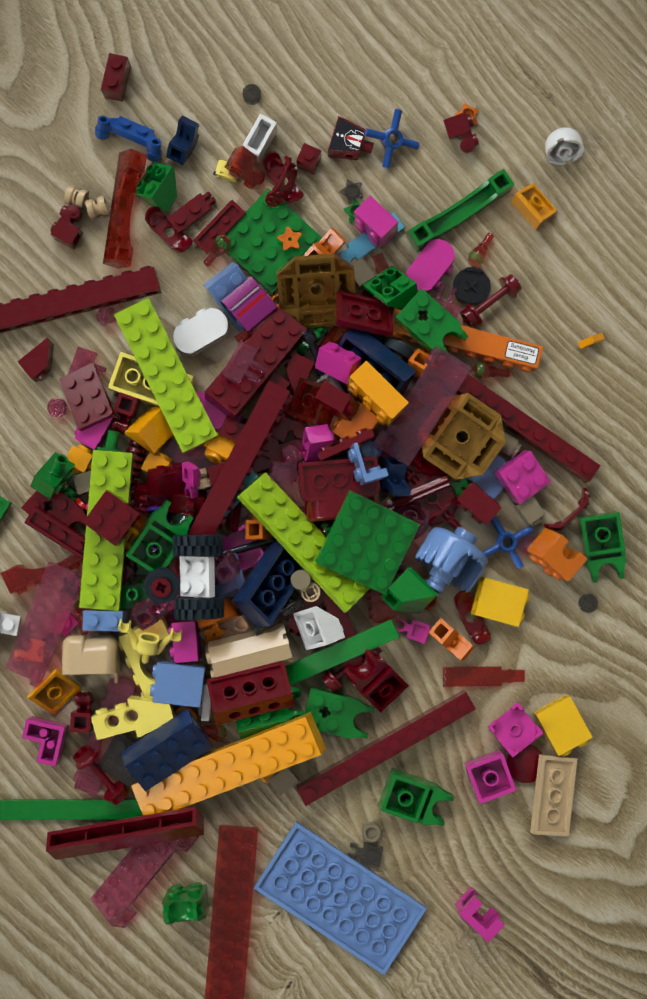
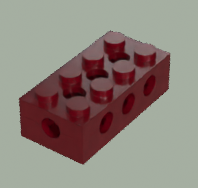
(250, 692)

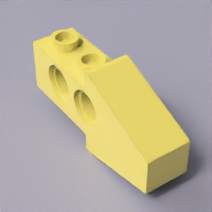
(150, 717)

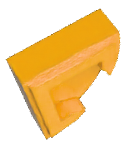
(591, 340)

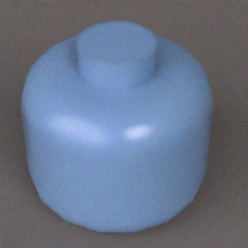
(369, 451)

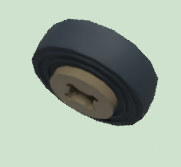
(399, 348)

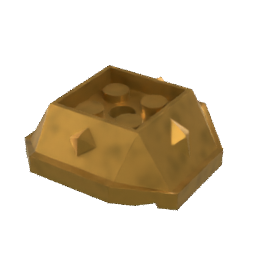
(311, 304)
(483, 441)

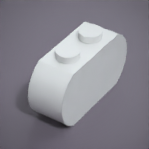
(201, 331)

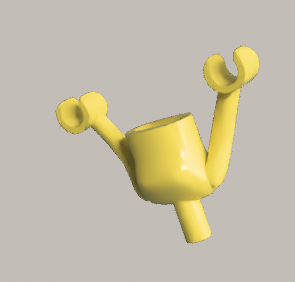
(148, 642)

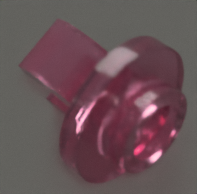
(103, 317)

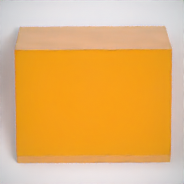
(533, 205)
(150, 430)
(54, 691)

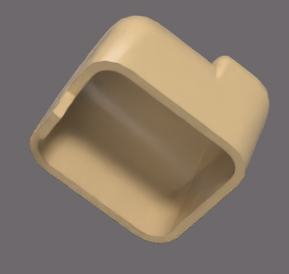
(91, 655)

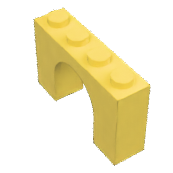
(133, 659)

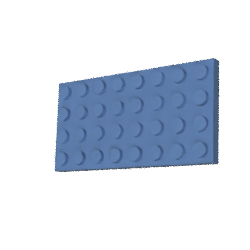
(340, 897)

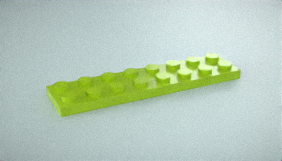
(165, 375)
(298, 538)
(102, 560)

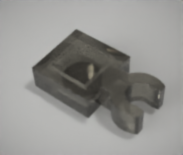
(369, 853)

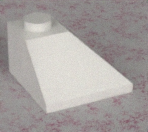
(318, 627)

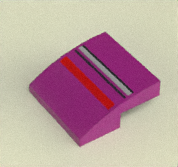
(249, 304)

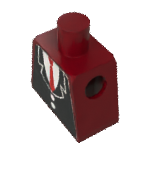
(348, 141)

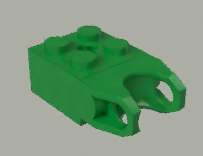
(437, 324)
(160, 533)
(606, 549)
(341, 715)
(258, 723)
(419, 801)
(185, 903)

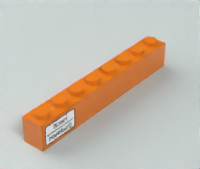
(485, 345)

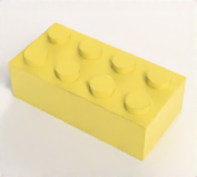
(130, 380)

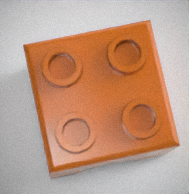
(361, 420)
(554, 556)

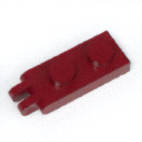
(191, 212)

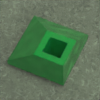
(158, 186)
(392, 287)
(409, 593)

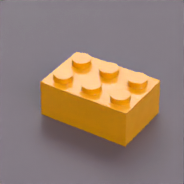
(376, 394)

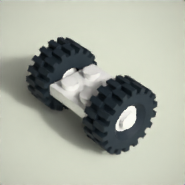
(198, 577)

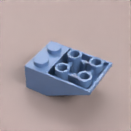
(222, 285)

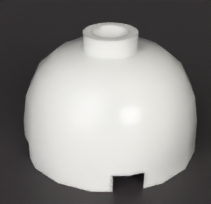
(563, 146)

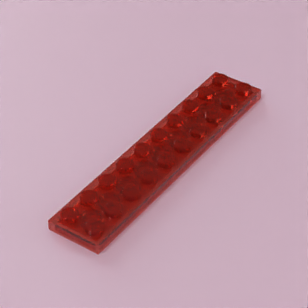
(231, 912)

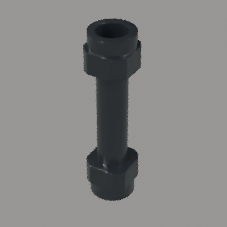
(310, 337)

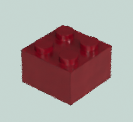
(112, 518)

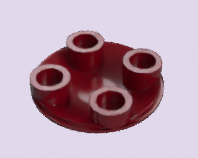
(524, 765)

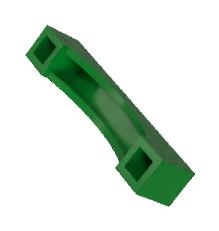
(442, 223)

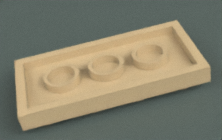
(553, 795)

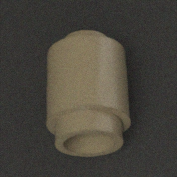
(511, 446)

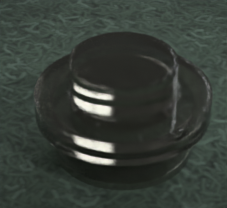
(588, 603)

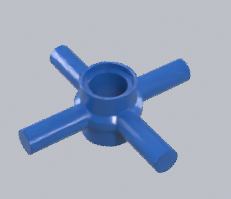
(384, 137)
(513, 537)

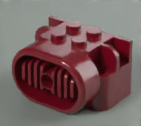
(327, 483)

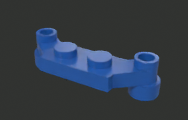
(131, 131)

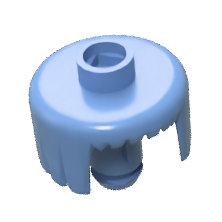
(450, 557)

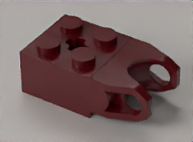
(63, 507)
(376, 680)

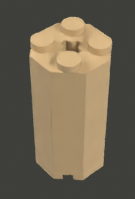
(248, 651)

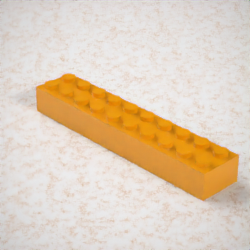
(234, 765)

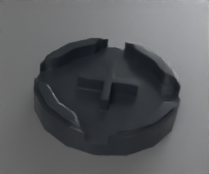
(471, 286)

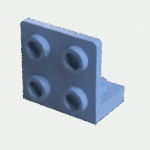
(365, 477)

